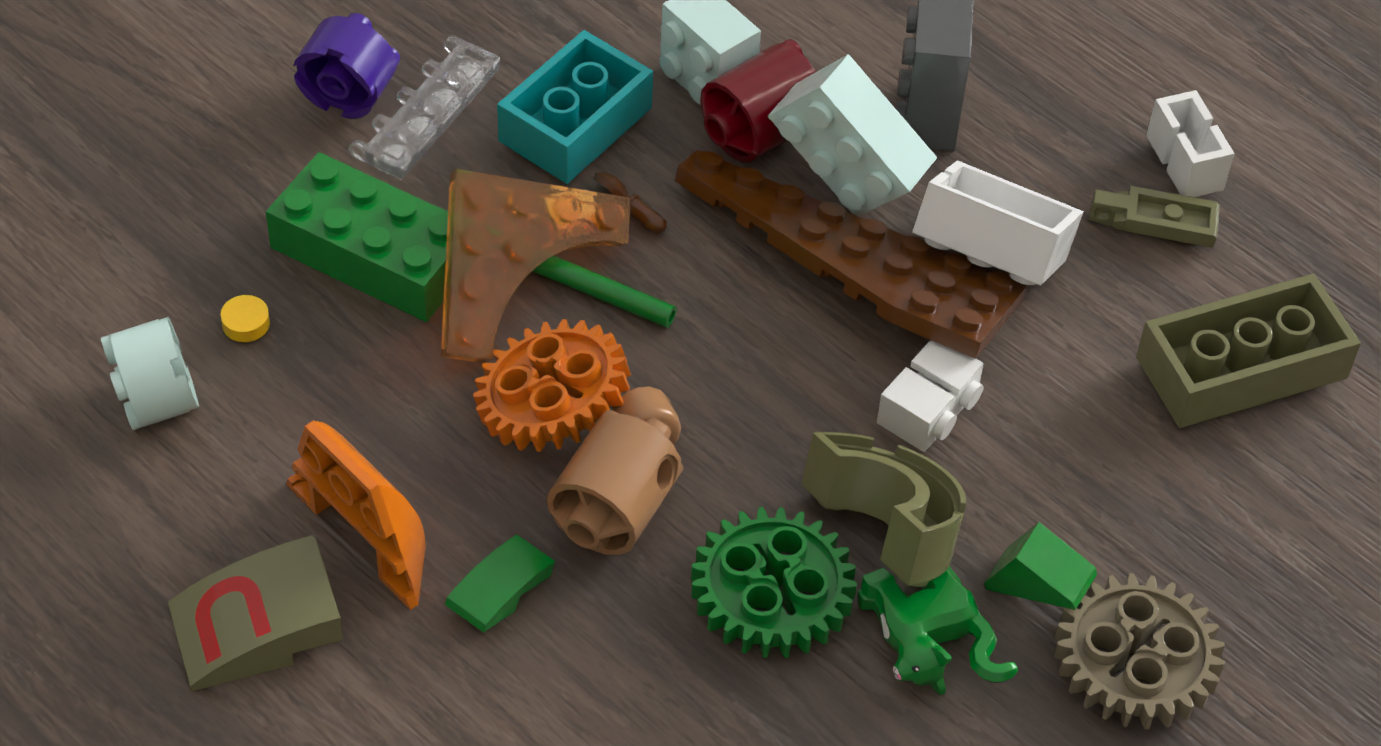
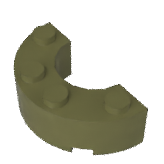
(900, 488)

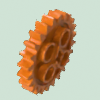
(551, 385)

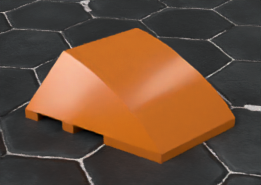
(342, 477)

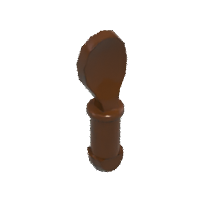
(638, 208)

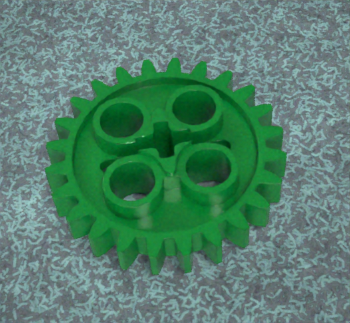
(732, 594)

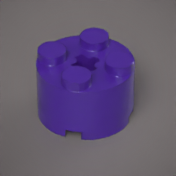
(345, 65)

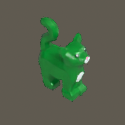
(929, 617)

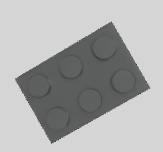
(936, 69)

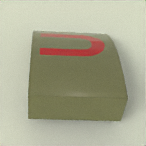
(255, 614)

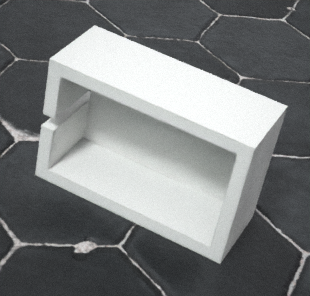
(997, 223)

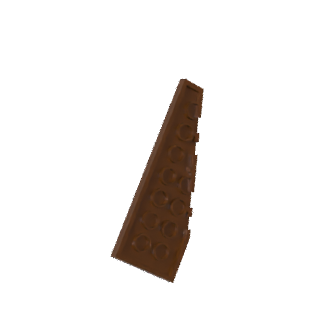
(903, 275)

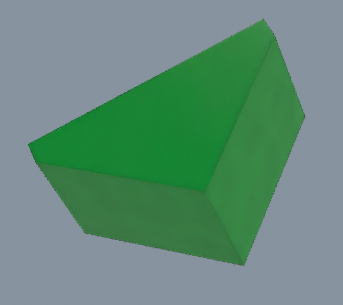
(1042, 570)

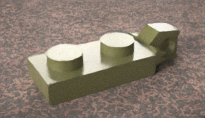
(1158, 214)

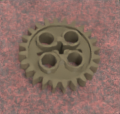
(1175, 678)

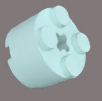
(150, 373)

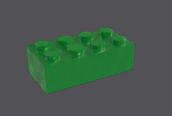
(363, 235)

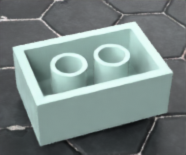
(852, 136)

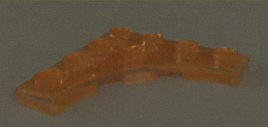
(500, 235)

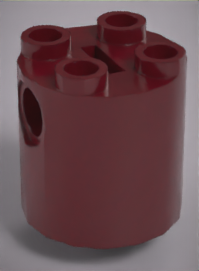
(741, 99)

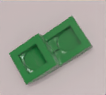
(498, 581)

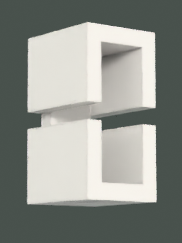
(1193, 148)
(927, 402)

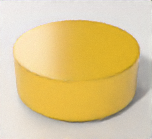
(245, 318)

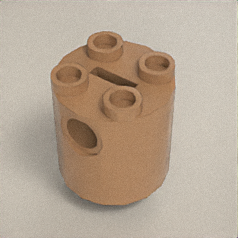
(615, 483)

